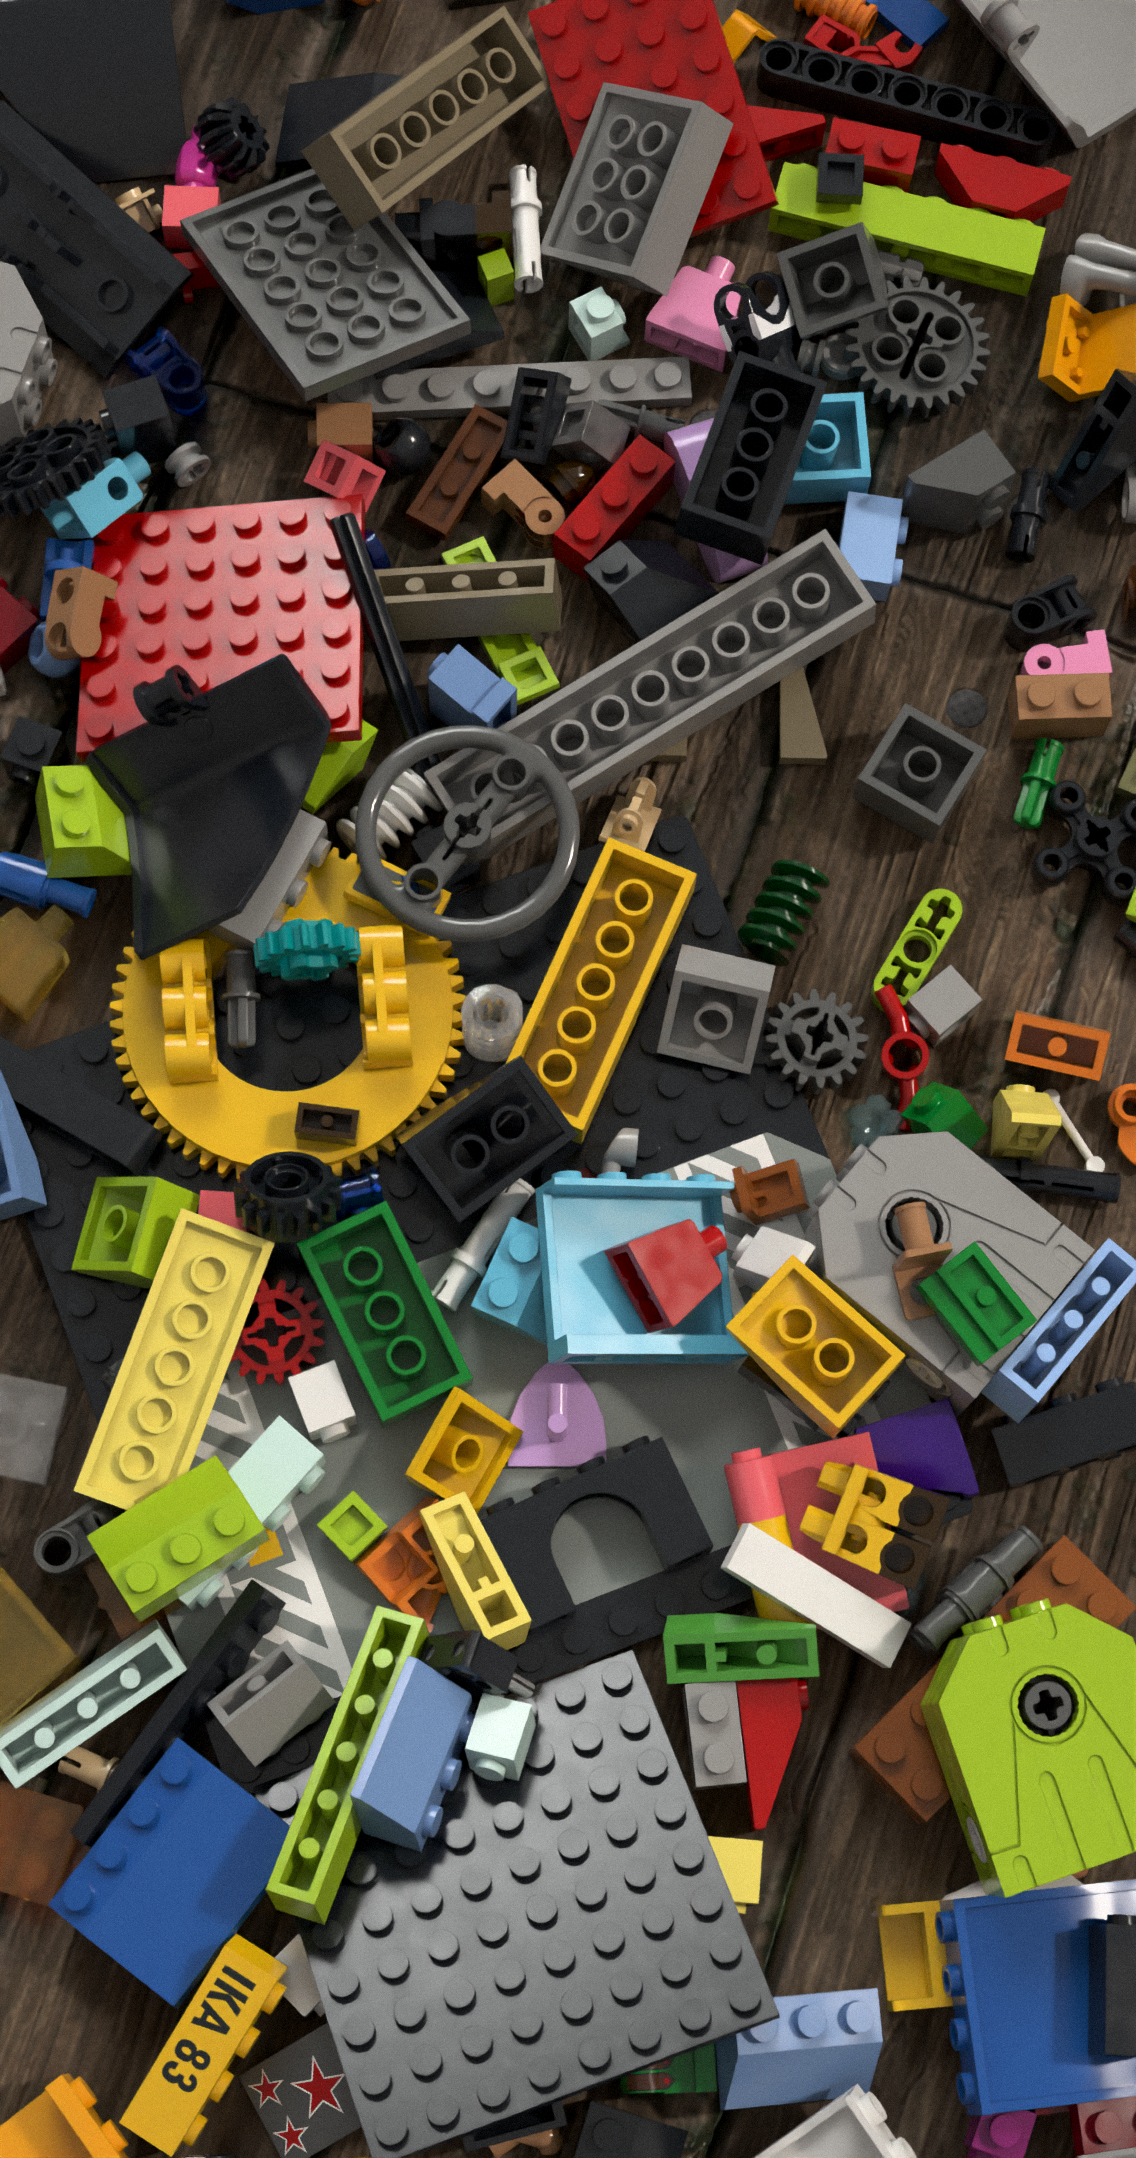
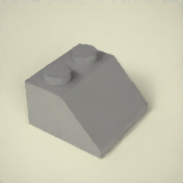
(715, 1009)

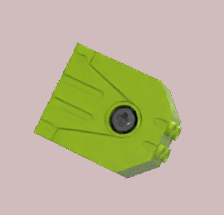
(1045, 1785)

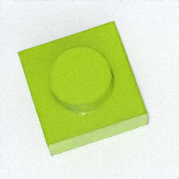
(352, 1526)

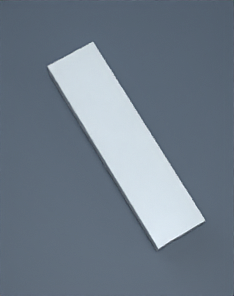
(816, 1595)

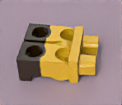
(860, 1521)

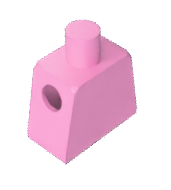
(686, 317)

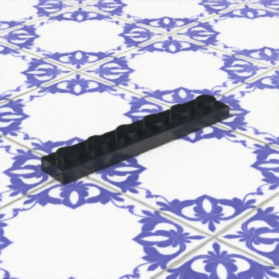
(186, 1705)

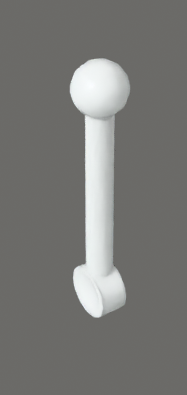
(1092, 1162)

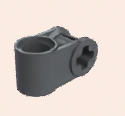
(73, 1532)

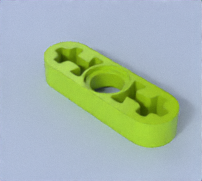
(922, 917)

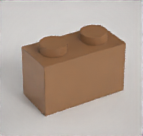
(1059, 705)

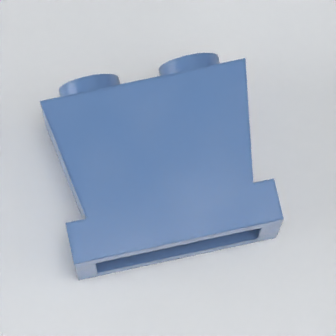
(468, 692)

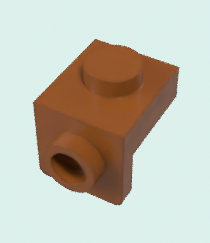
(769, 1192)

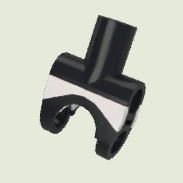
(762, 328)

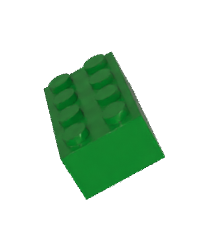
(384, 1314)

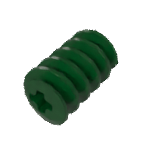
(778, 909)

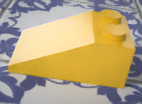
(814, 1345)

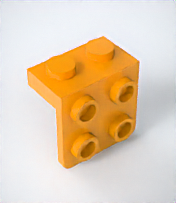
(1086, 347)
(61, 2126)

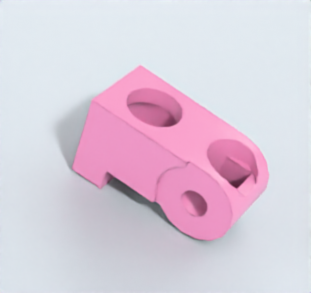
(1088, 657)

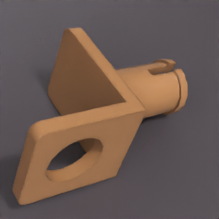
(919, 1258)

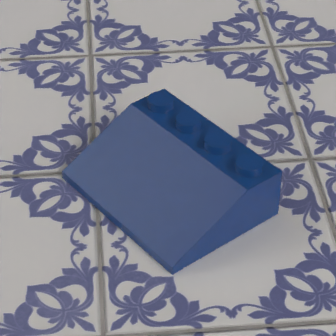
(174, 1873)

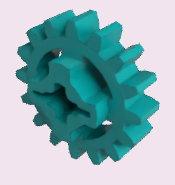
(307, 949)

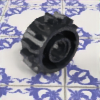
(287, 1196)

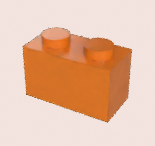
(1057, 1045)

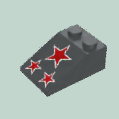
(303, 2095)

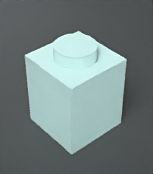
(500, 1738)

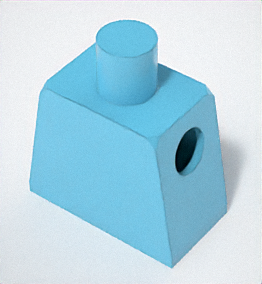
(100, 500)

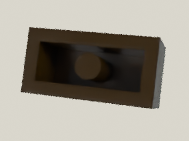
(327, 1124)

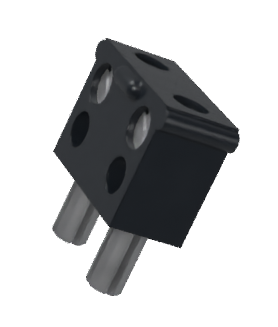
(475, 1664)

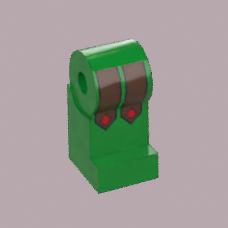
(681, 2074)

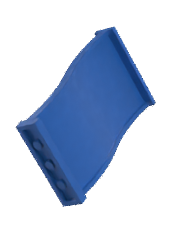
(1023, 1997)

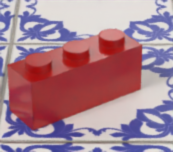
(614, 505)

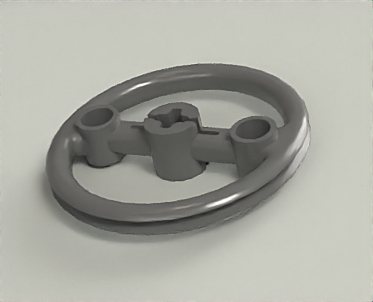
(516, 757)

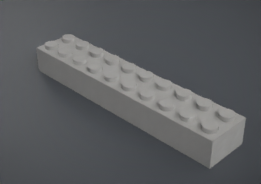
(671, 683)

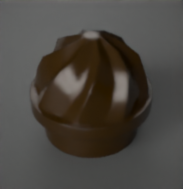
(573, 480)

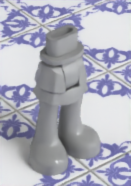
(1093, 268)

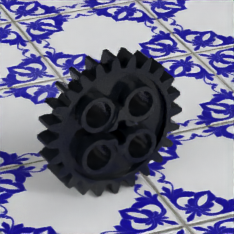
(49, 464)

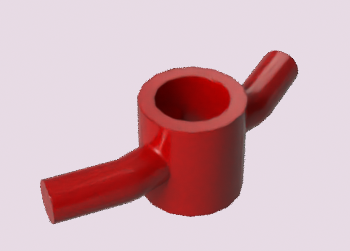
(901, 1035)

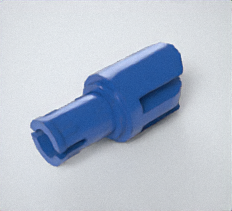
(27, 883)

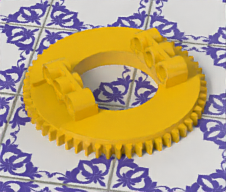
(405, 1028)

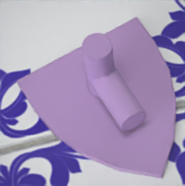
(557, 1420)

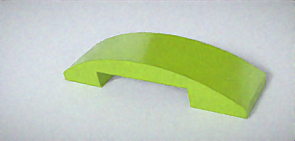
(511, 655)

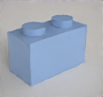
(869, 540)

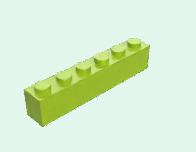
(944, 236)
(326, 1820)

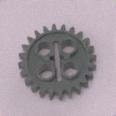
(955, 362)

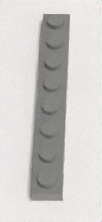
(457, 389)

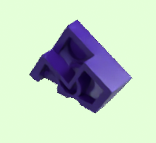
(924, 1449)

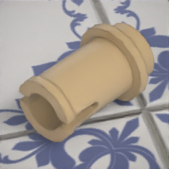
(93, 1768)

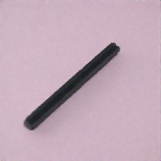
(381, 633)

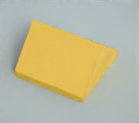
(463, 1450)

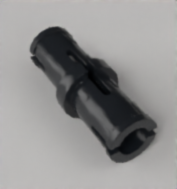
(1028, 515)

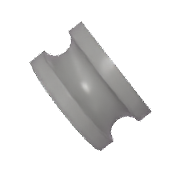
(187, 464)

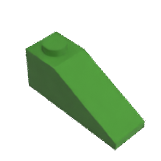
(737, 1648)

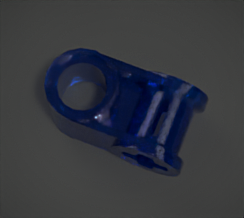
(172, 367)

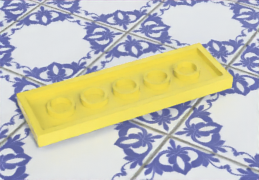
(174, 1361)

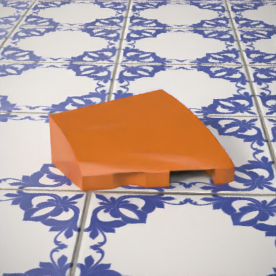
(405, 1567)

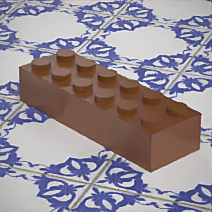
(899, 1745)

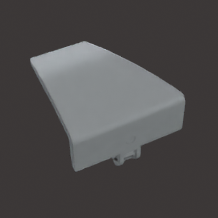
(1069, 56)

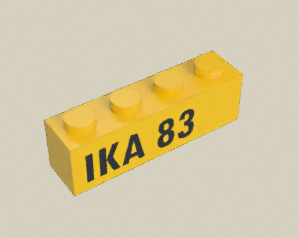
(204, 2045)

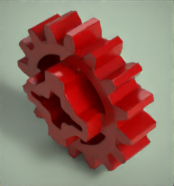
(275, 1355)

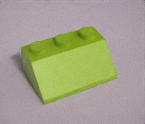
(178, 1538)

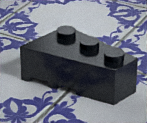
(1069, 1433)

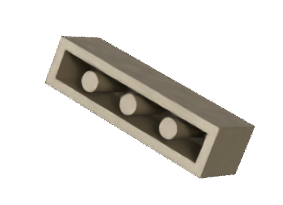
(473, 599)

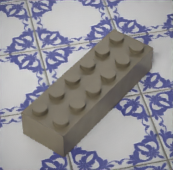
(427, 118)

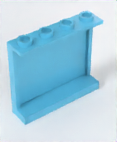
(584, 1300)

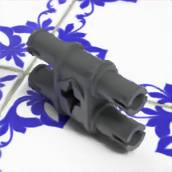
(974, 1590)

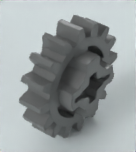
(832, 1045)

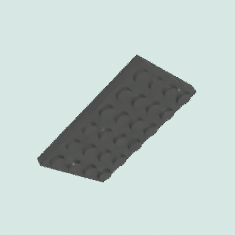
(317, 291)

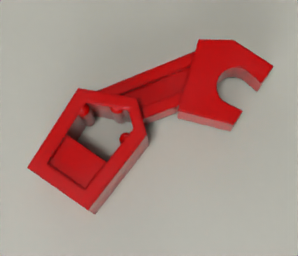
(829, 33)

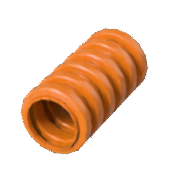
(850, 13)

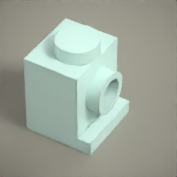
(597, 324)

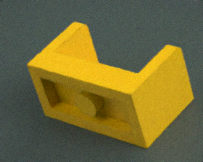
(912, 1956)

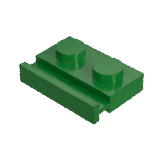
(976, 1303)

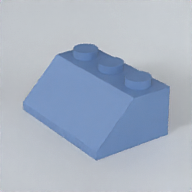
(413, 1757)
(806, 2055)

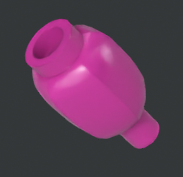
(191, 166)

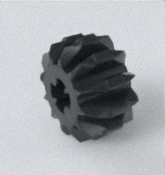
(231, 138)

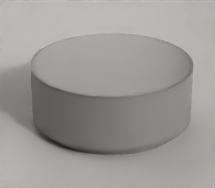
(832, 360)

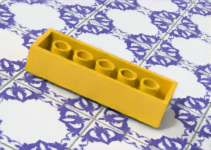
(602, 977)

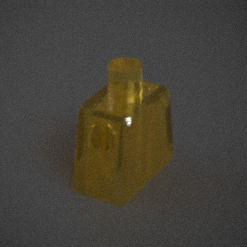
(31, 959)

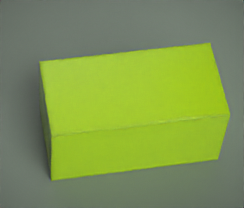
(496, 276)

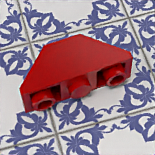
(999, 183)

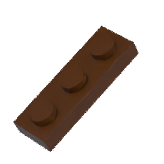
(459, 474)

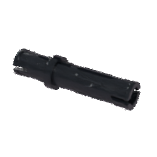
(1058, 1179)

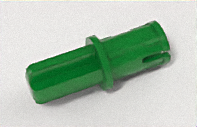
(1038, 783)

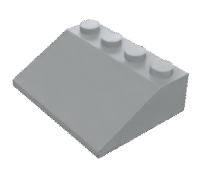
(636, 187)

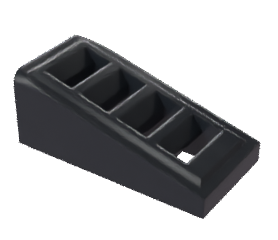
(524, 396)

